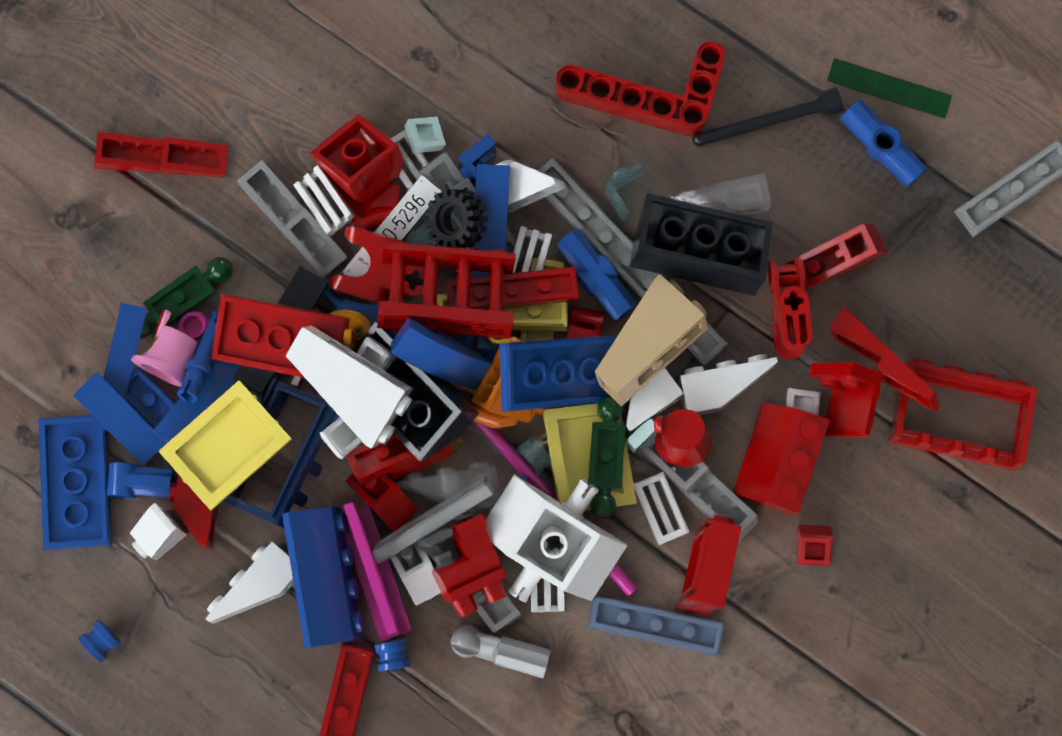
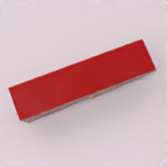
(160, 156)
(854, 335)

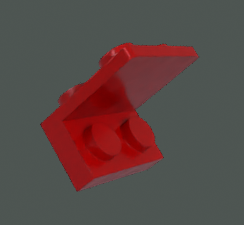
(852, 397)

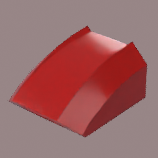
(359, 158)

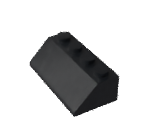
(701, 244)
(436, 410)

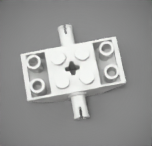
(525, 520)

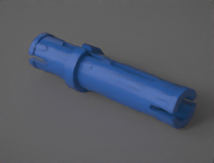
(199, 367)

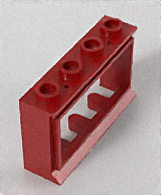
(983, 385)
(710, 566)

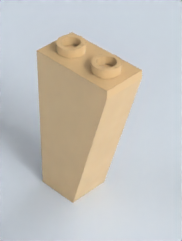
(650, 339)

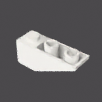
(715, 388)
(263, 581)

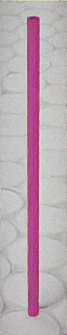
(526, 471)

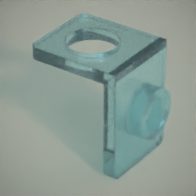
(620, 178)

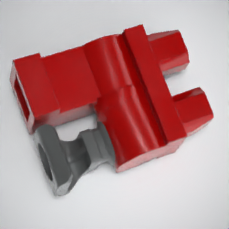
(474, 570)

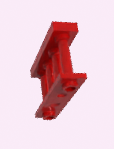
(449, 320)

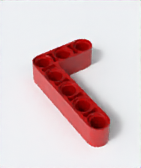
(648, 96)

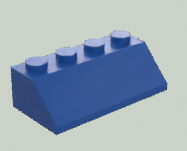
(323, 576)

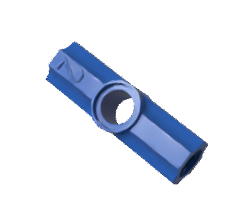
(898, 159)
(596, 275)

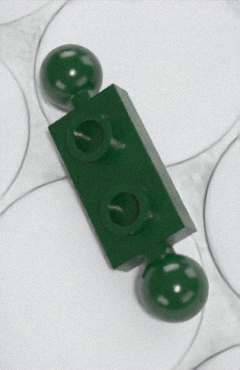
(185, 293)
(606, 457)

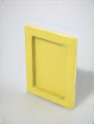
(225, 445)
(569, 449)

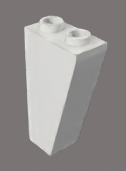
(351, 385)

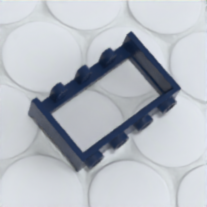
(273, 402)

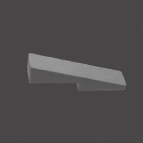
(291, 218)
(704, 489)

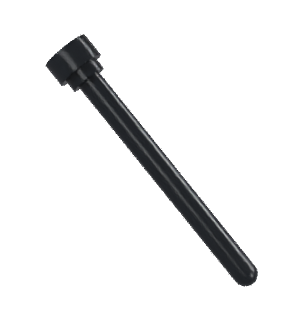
(828, 102)

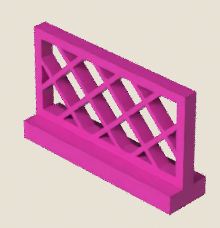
(375, 578)

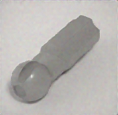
(503, 651)

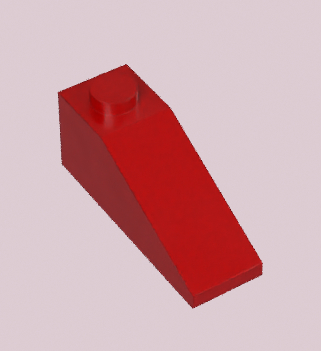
(842, 255)

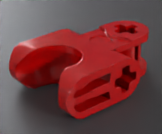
(376, 281)
(789, 309)

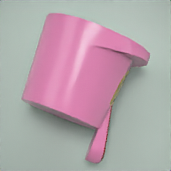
(167, 353)

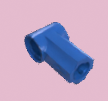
(130, 481)

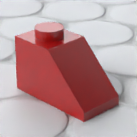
(385, 500)
(194, 513)

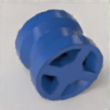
(99, 641)
(392, 655)

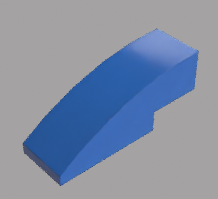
(439, 355)

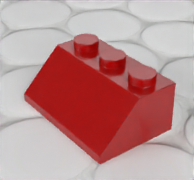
(780, 458)

